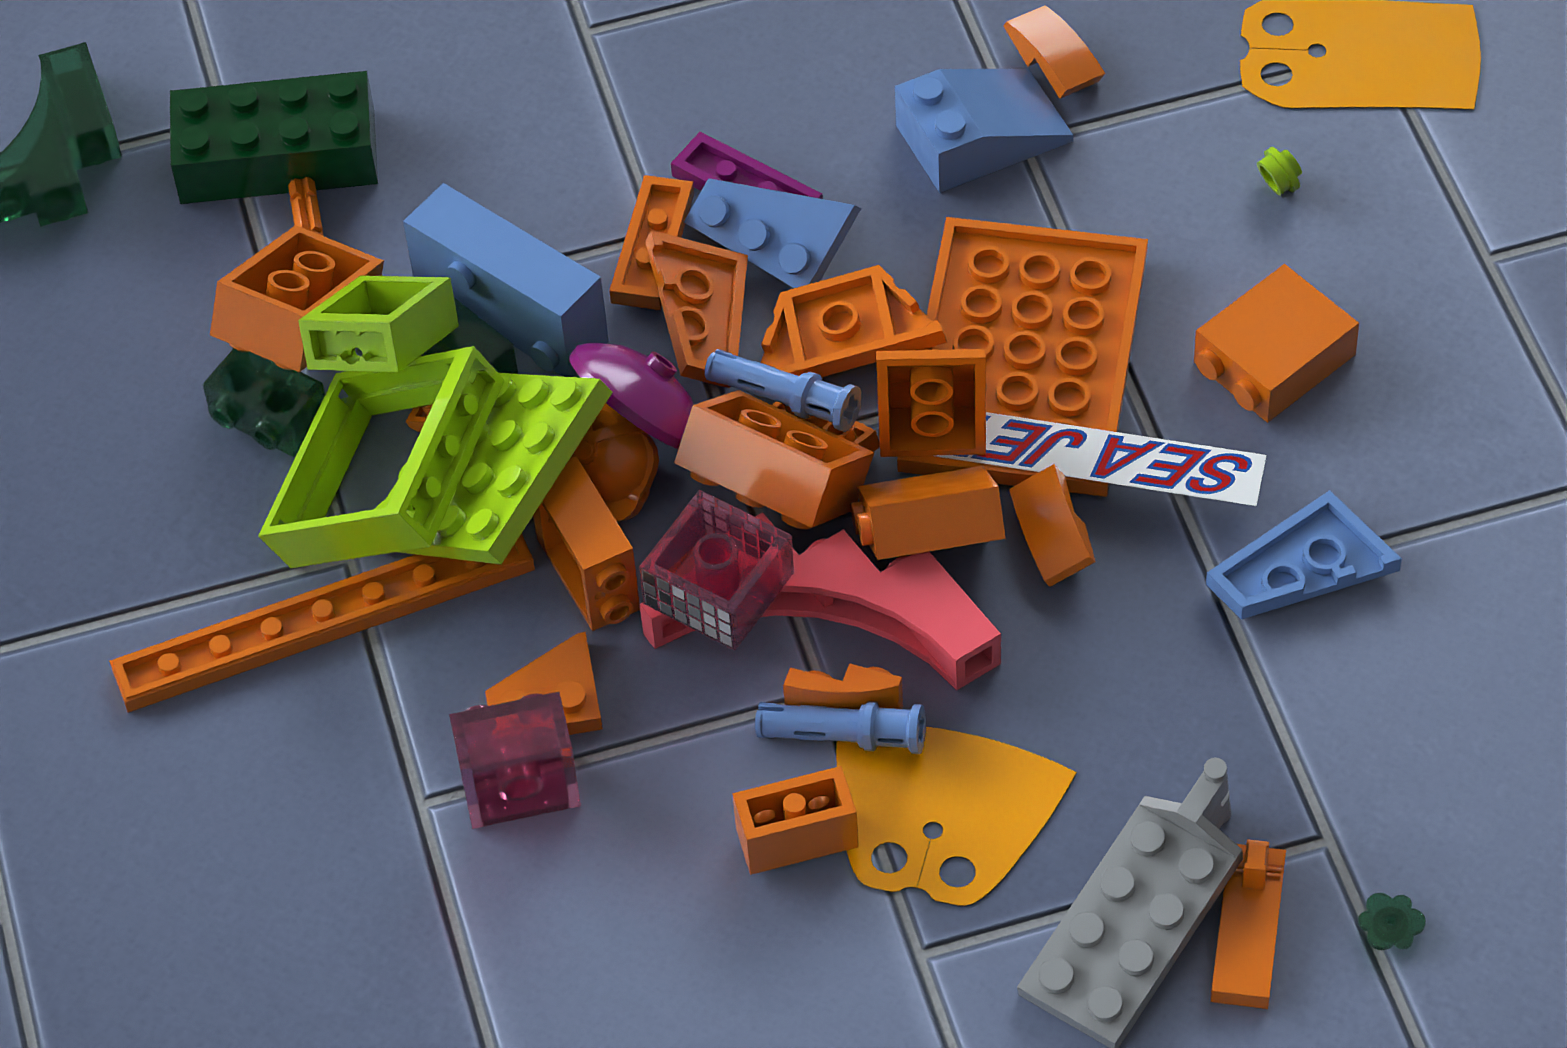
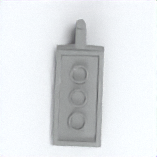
(1137, 911)

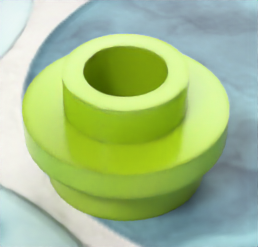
(1280, 170)

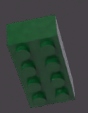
(266, 133)

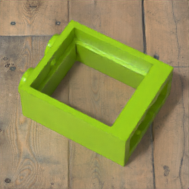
(383, 317)

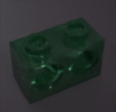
(263, 400)

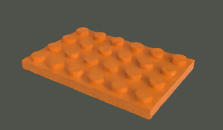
(1052, 323)

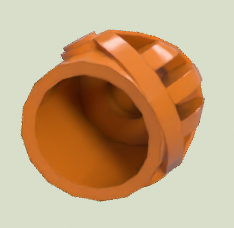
(619, 462)

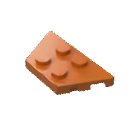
(844, 323)

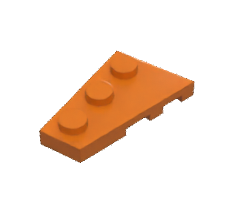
(700, 298)

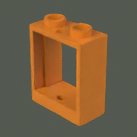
(587, 548)

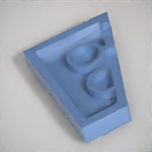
(777, 230)
(1301, 559)

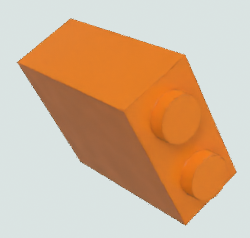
(1275, 343)
(928, 512)

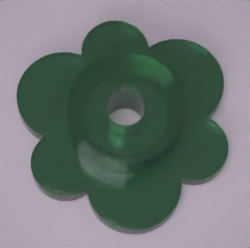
(1384, 910)

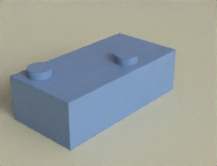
(508, 278)

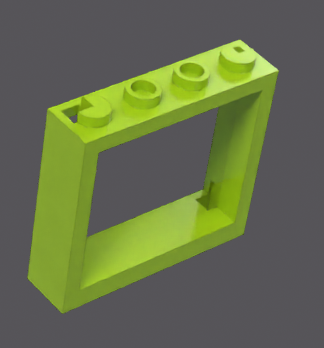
(462, 396)

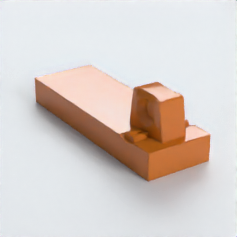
(1249, 928)

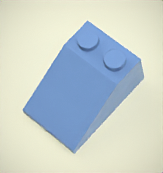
(976, 122)

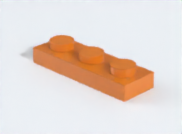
(661, 208)

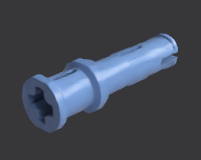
(803, 394)
(866, 726)

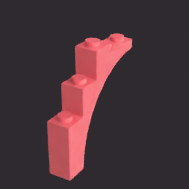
(906, 603)

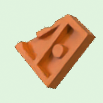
(561, 670)

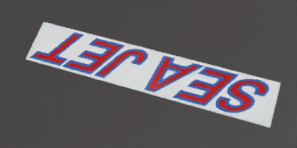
(1121, 459)

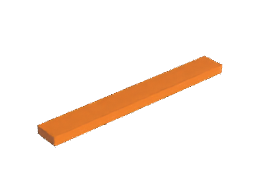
(304, 623)

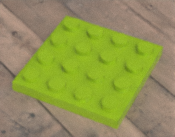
(514, 464)

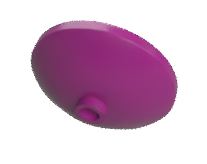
(640, 387)

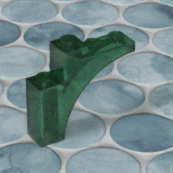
(63, 134)

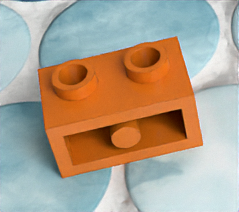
(795, 820)

